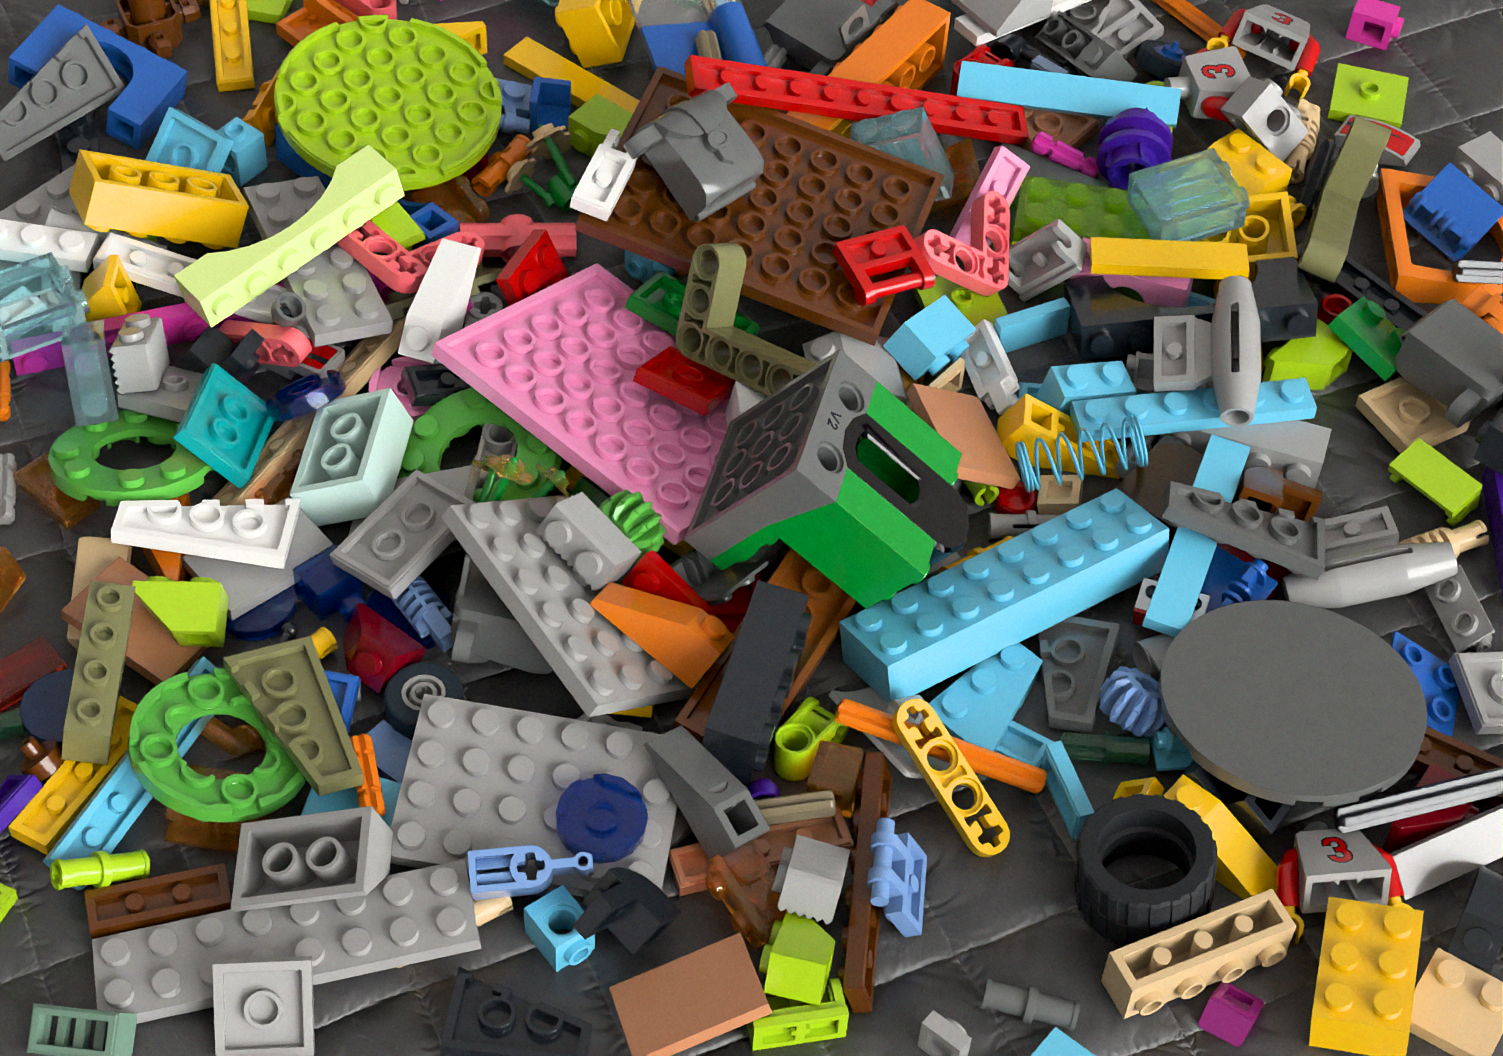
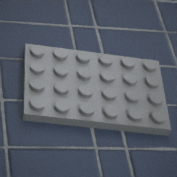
(551, 604)
(496, 778)

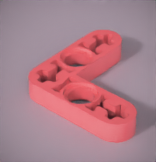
(399, 268)
(985, 269)

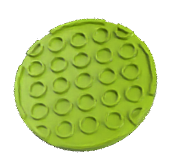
(390, 85)

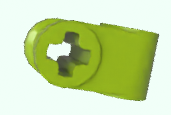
(800, 737)

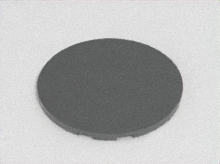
(1292, 702)

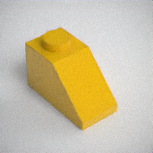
(110, 291)

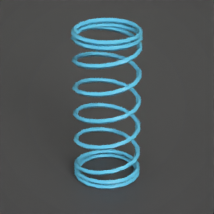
(1137, 439)

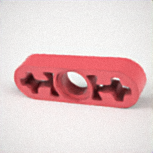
(281, 345)

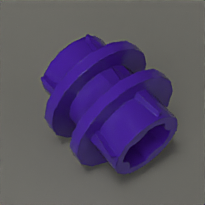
(1132, 143)

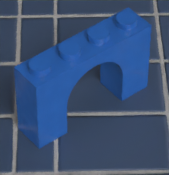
(151, 80)

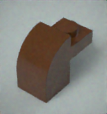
(1273, 491)

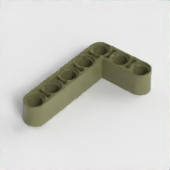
(1339, 199)
(707, 322)

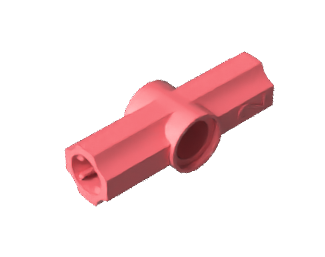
(506, 237)

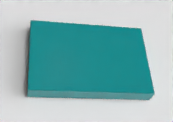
(225, 425)

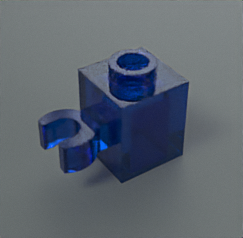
(327, 587)

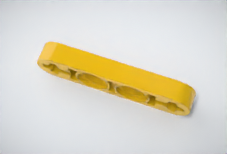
(956, 774)

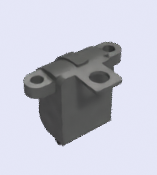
(825, 31)
(700, 152)
(1454, 361)
(487, 629)

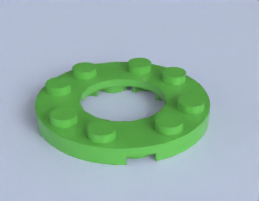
(455, 418)
(79, 475)
(177, 786)

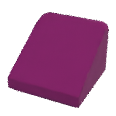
(1230, 1013)

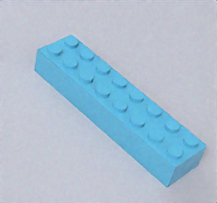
(1003, 595)

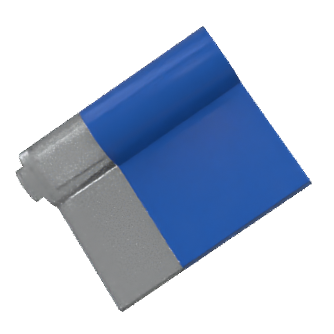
(673, 25)

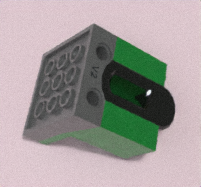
(839, 480)

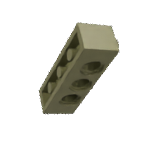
(98, 673)

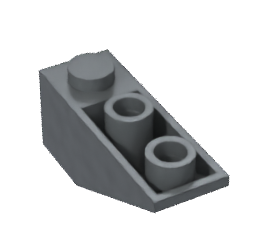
(1084, 50)
(707, 793)

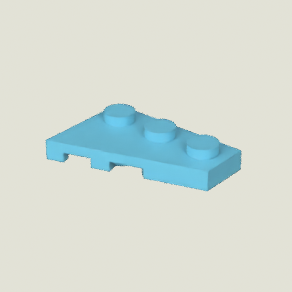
(988, 696)

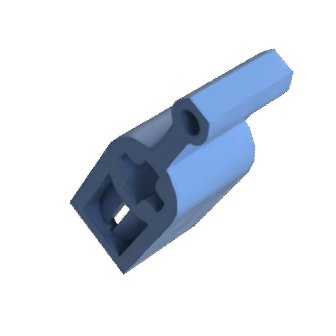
(498, 874)

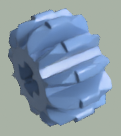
(1132, 701)

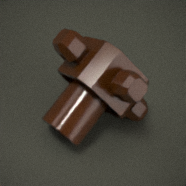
(153, 23)

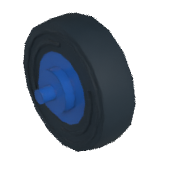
(1161, 58)

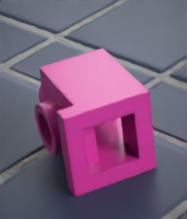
(1374, 23)

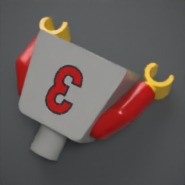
(1273, 37)
(1209, 81)
(1334, 866)

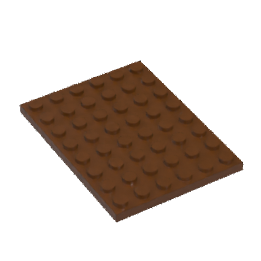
(809, 197)

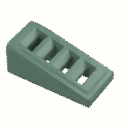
(112, 1035)

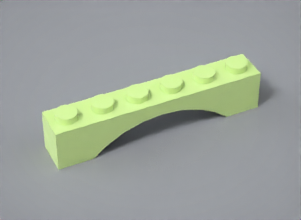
(230, 279)

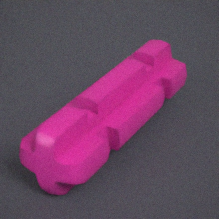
(1064, 154)

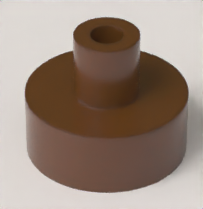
(39, 758)

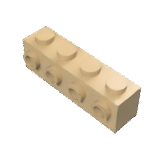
(1198, 954)

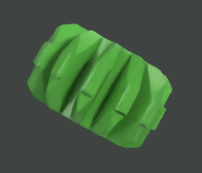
(635, 520)

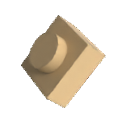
(1056, 498)

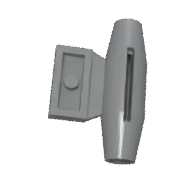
(1224, 352)
(1369, 563)

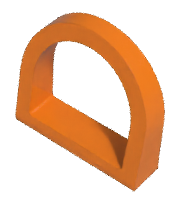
(1413, 281)

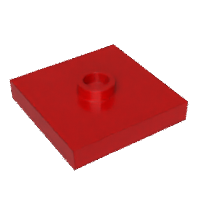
(684, 381)

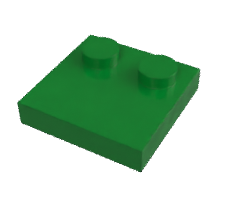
(1370, 335)

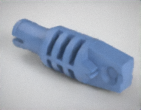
(426, 613)

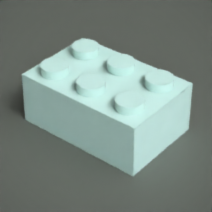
(352, 457)

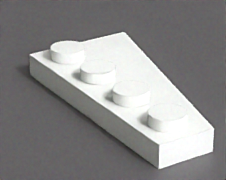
(231, 532)

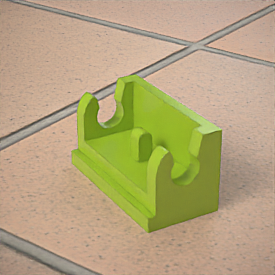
(1437, 480)
(801, 1022)

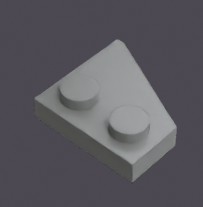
(1126, 26)

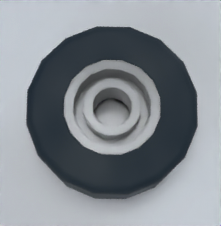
(406, 691)

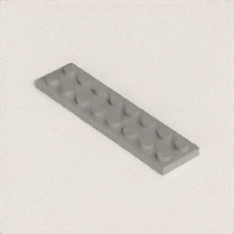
(398, 924)

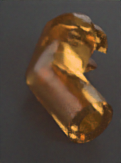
(235, 740)

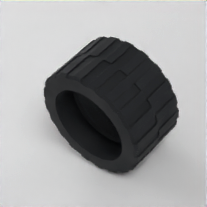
(1143, 827)

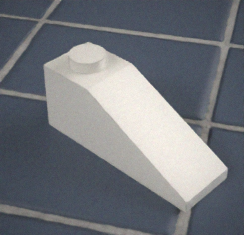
(440, 300)

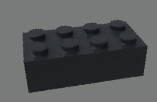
(757, 680)

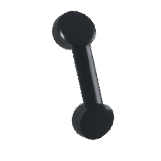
(1015, 47)

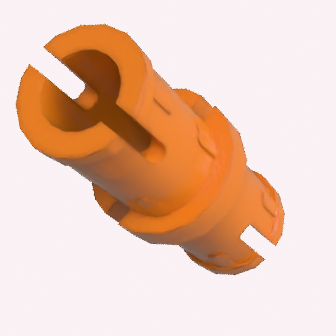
(500, 164)

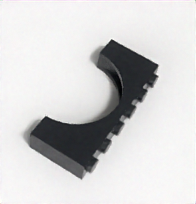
(1115, 325)

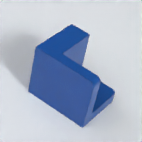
(550, 103)

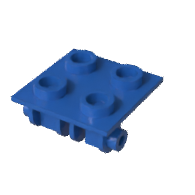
(1452, 213)
(1235, 581)
(1435, 680)

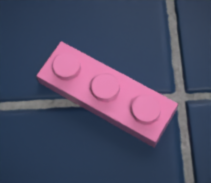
(1002, 174)

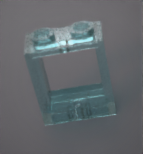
(44, 328)

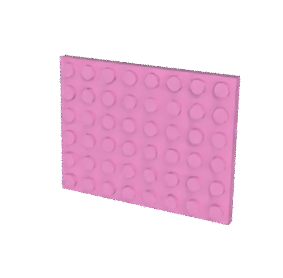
(567, 376)

